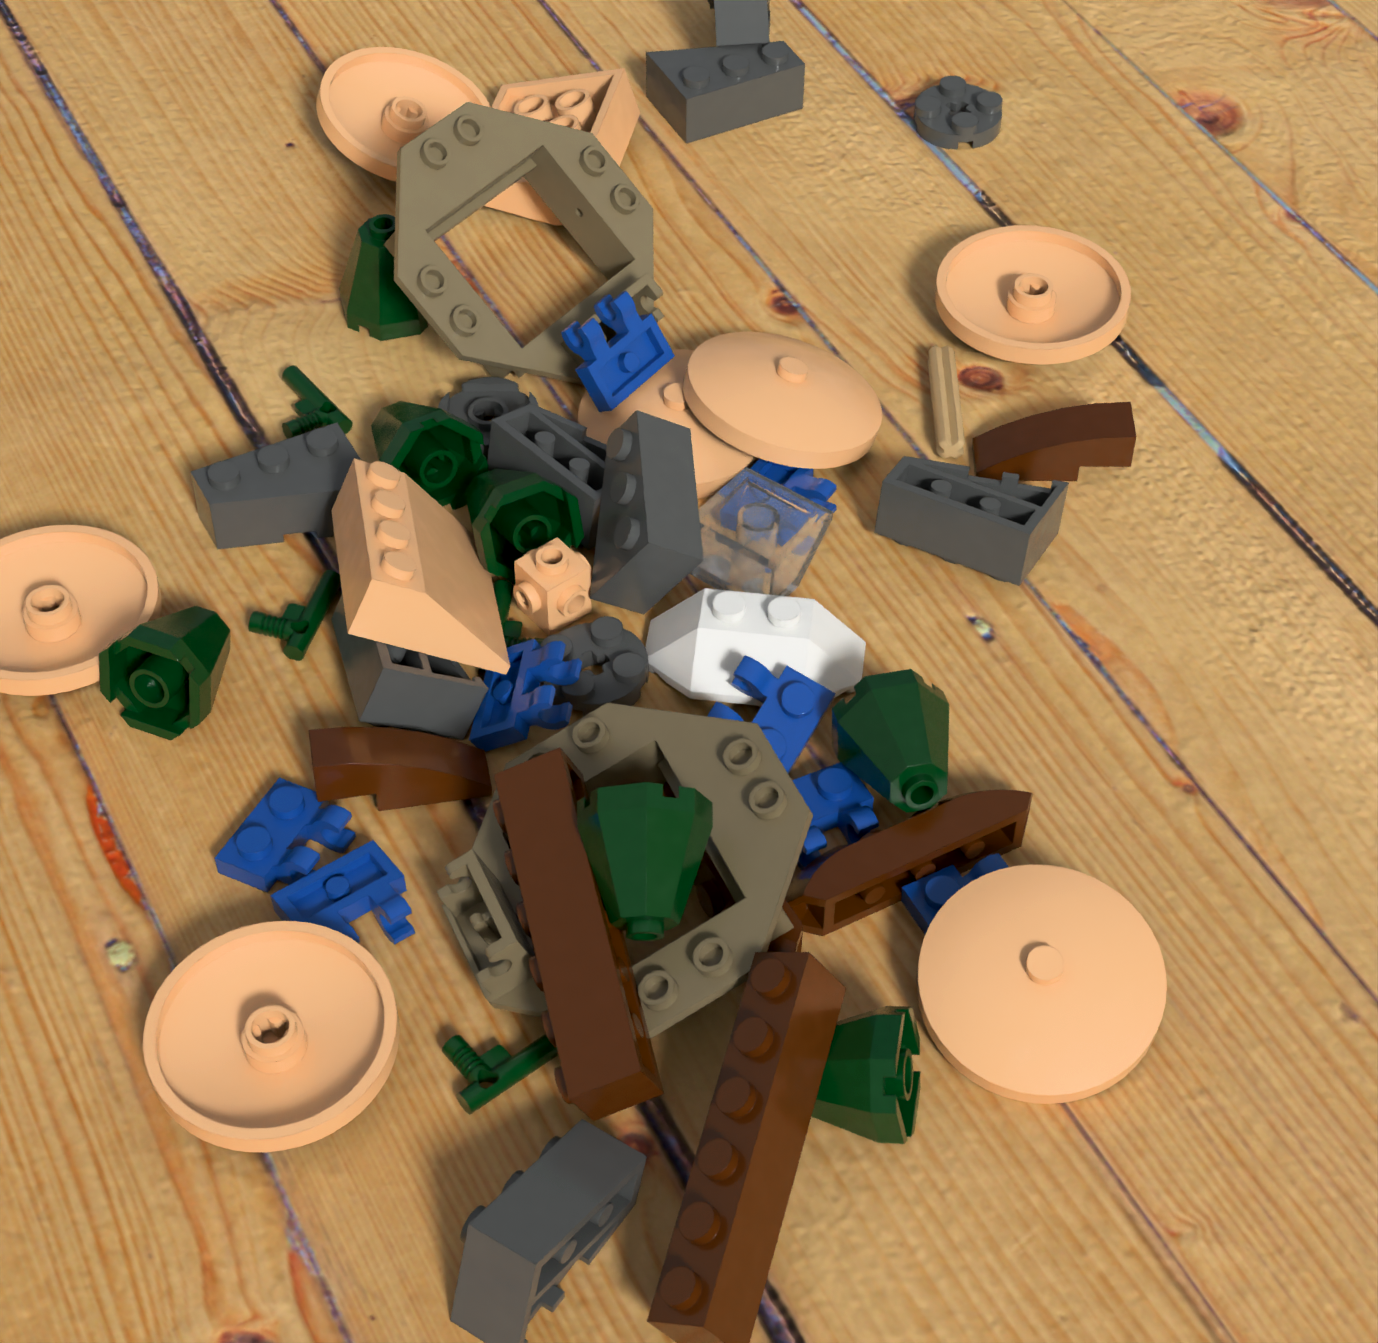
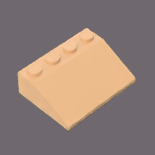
(587, 102)
(413, 571)

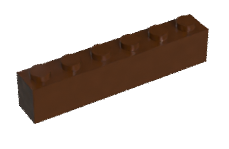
(578, 954)
(748, 1152)

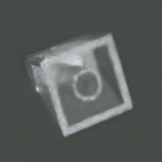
(759, 536)

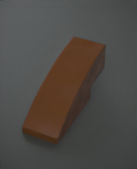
(1058, 443)
(396, 766)

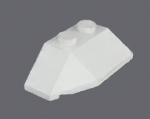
(710, 633)

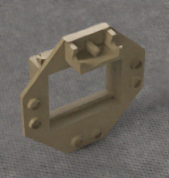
(467, 164)
(753, 844)

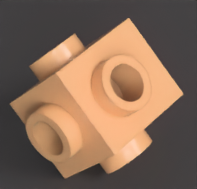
(553, 586)

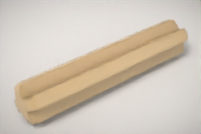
(946, 402)

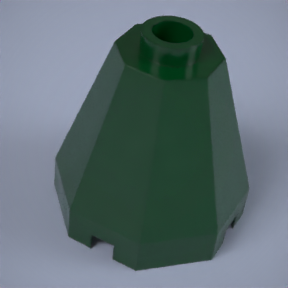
(369, 288)
(431, 448)
(518, 514)
(167, 670)
(896, 738)
(644, 852)
(871, 1076)

